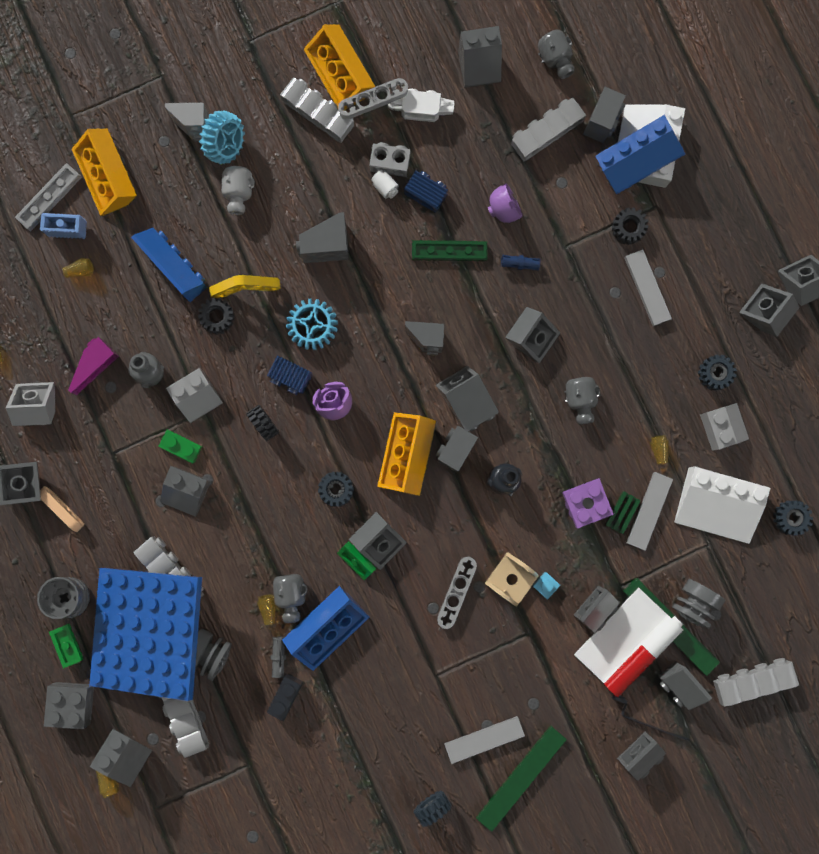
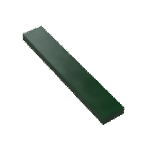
(685, 641)
(521, 778)

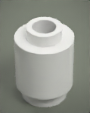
(385, 184)

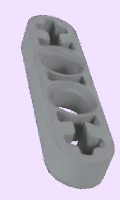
(375, 102)
(459, 593)

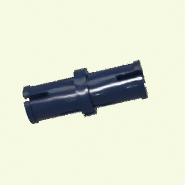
(520, 262)

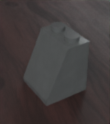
(480, 56)
(324, 241)
(467, 398)
(121, 758)

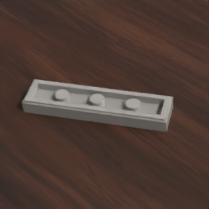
(48, 196)
(647, 288)
(649, 511)
(484, 739)

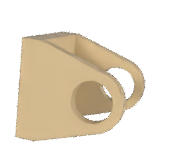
(525, 579)

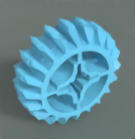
(222, 137)
(314, 308)

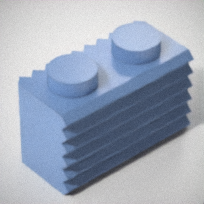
(63, 225)

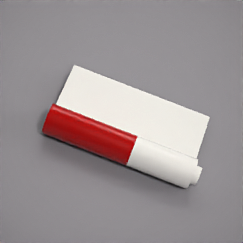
(629, 642)

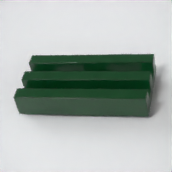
(630, 498)

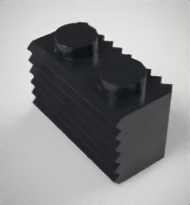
(284, 697)

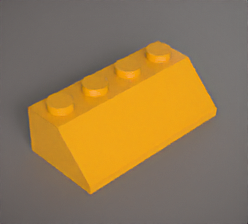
(337, 64)
(103, 171)
(406, 453)

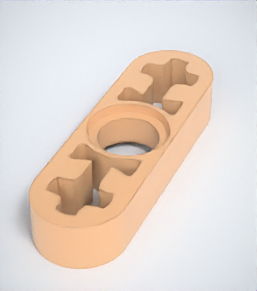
(61, 509)

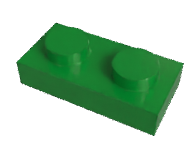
(180, 446)
(356, 560)
(66, 645)

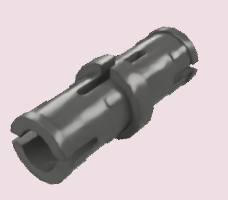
(278, 657)

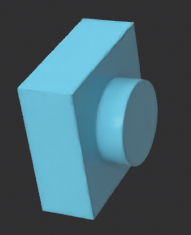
(546, 585)

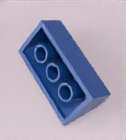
(640, 154)
(169, 262)
(325, 628)

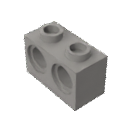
(389, 164)

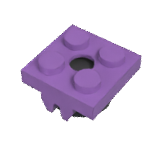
(587, 503)

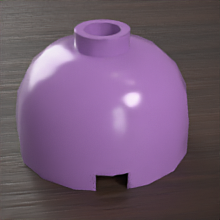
(504, 205)
(333, 401)

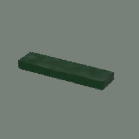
(449, 250)

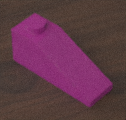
(92, 363)

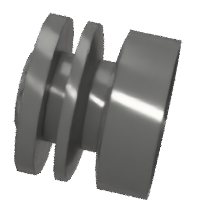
(54, 603)
(698, 604)
(210, 655)

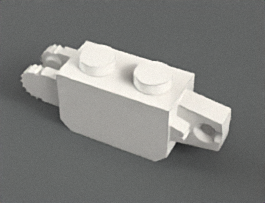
(422, 105)

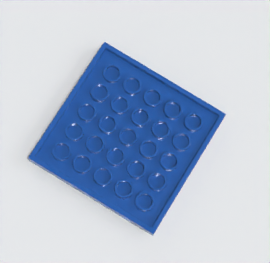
(146, 633)

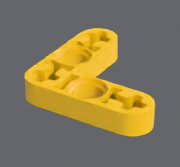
(244, 282)

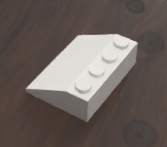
(639, 116)
(721, 504)

